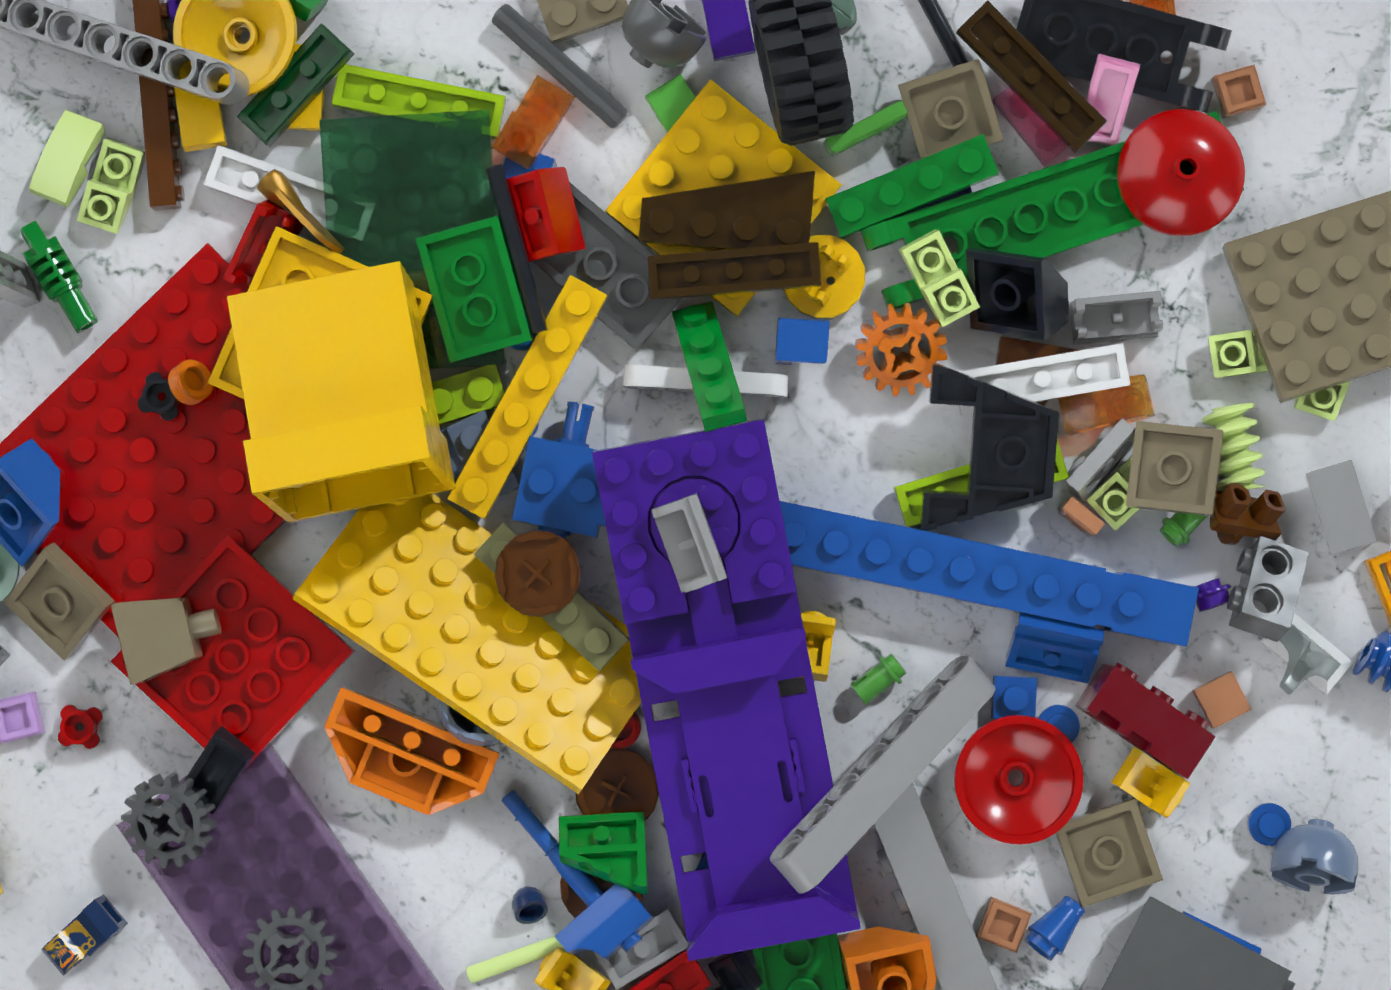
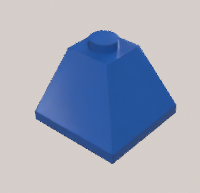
(27, 500)

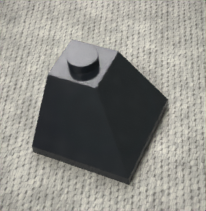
(1016, 294)

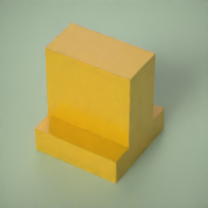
(338, 394)

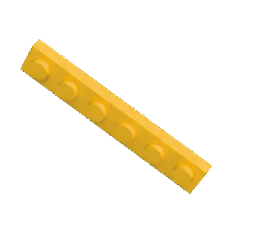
(527, 397)

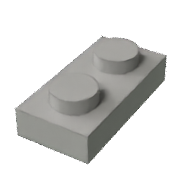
(1111, 448)
(659, 942)

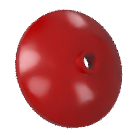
(1160, 192)
(1049, 783)

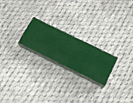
(306, 76)

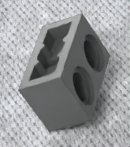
(1275, 592)

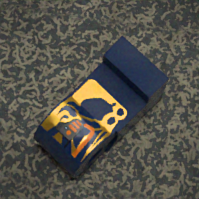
(84, 934)

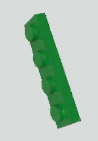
(912, 186)
(709, 366)

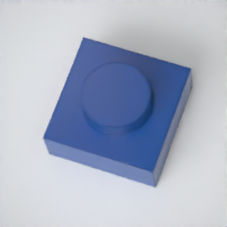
(1014, 696)

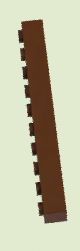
(158, 115)

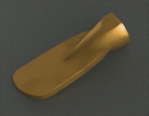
(280, 191)

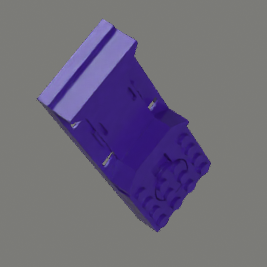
(739, 756)

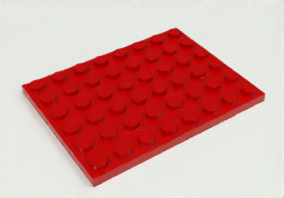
(143, 491)

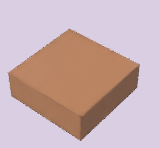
(1238, 91)
(1080, 516)
(1221, 699)
(1003, 924)

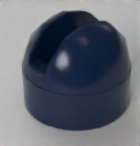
(529, 905)

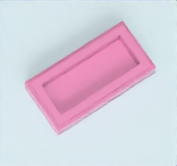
(1111, 94)

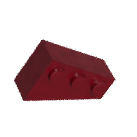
(1146, 719)

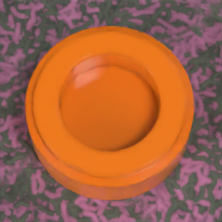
(190, 382)

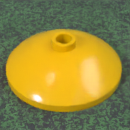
(216, 28)

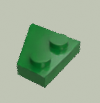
(606, 847)

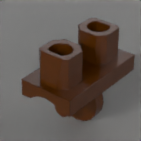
(1242, 515)

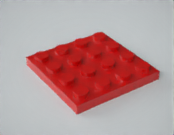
(260, 665)

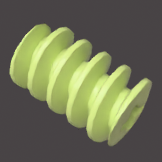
(1235, 451)

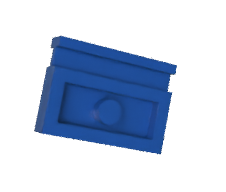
(1054, 647)

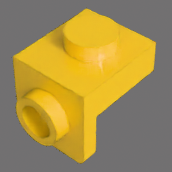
(819, 637)
(1150, 783)
(569, 972)

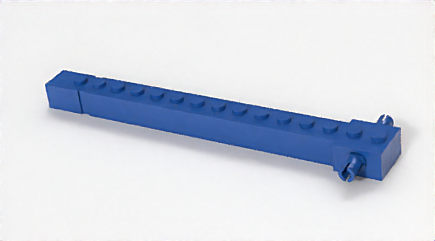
(563, 497)

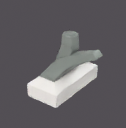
(1308, 658)

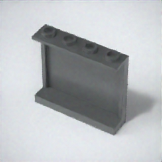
(1183, 954)

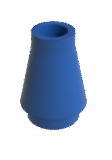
(1054, 929)

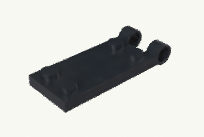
(1078, 30)

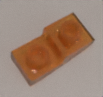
(534, 122)
(1107, 406)

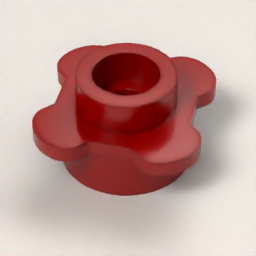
(71, 735)

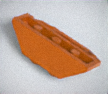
(405, 754)

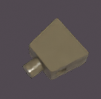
(161, 635)

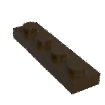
(1031, 76)
(734, 271)

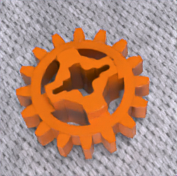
(886, 339)

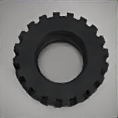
(802, 68)

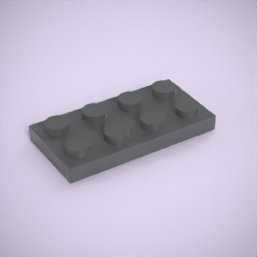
(616, 266)

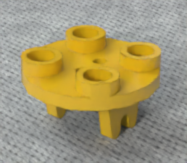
(842, 264)

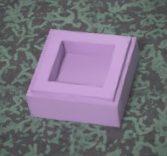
(20, 717)

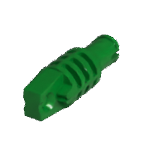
(57, 276)

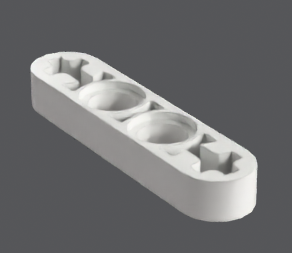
(678, 380)

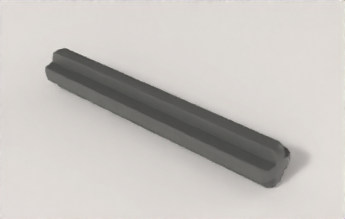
(559, 66)

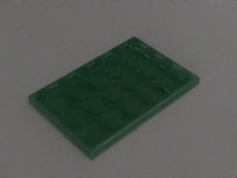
(403, 182)

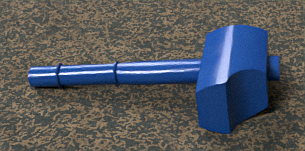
(611, 917)

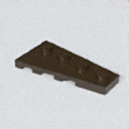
(732, 214)

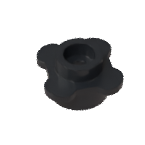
(150, 402)

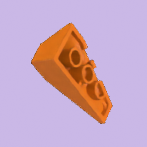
(887, 960)

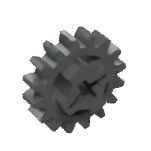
(176, 819)
(278, 939)

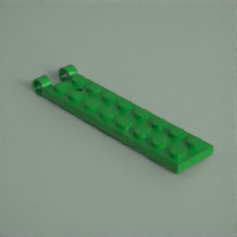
(1022, 216)

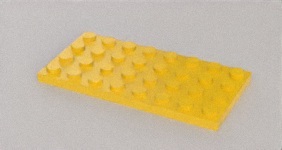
(429, 608)

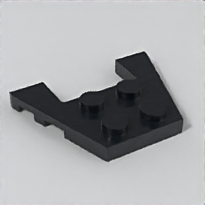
(1008, 451)

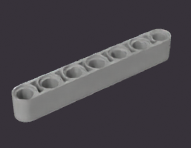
(127, 49)
(882, 774)

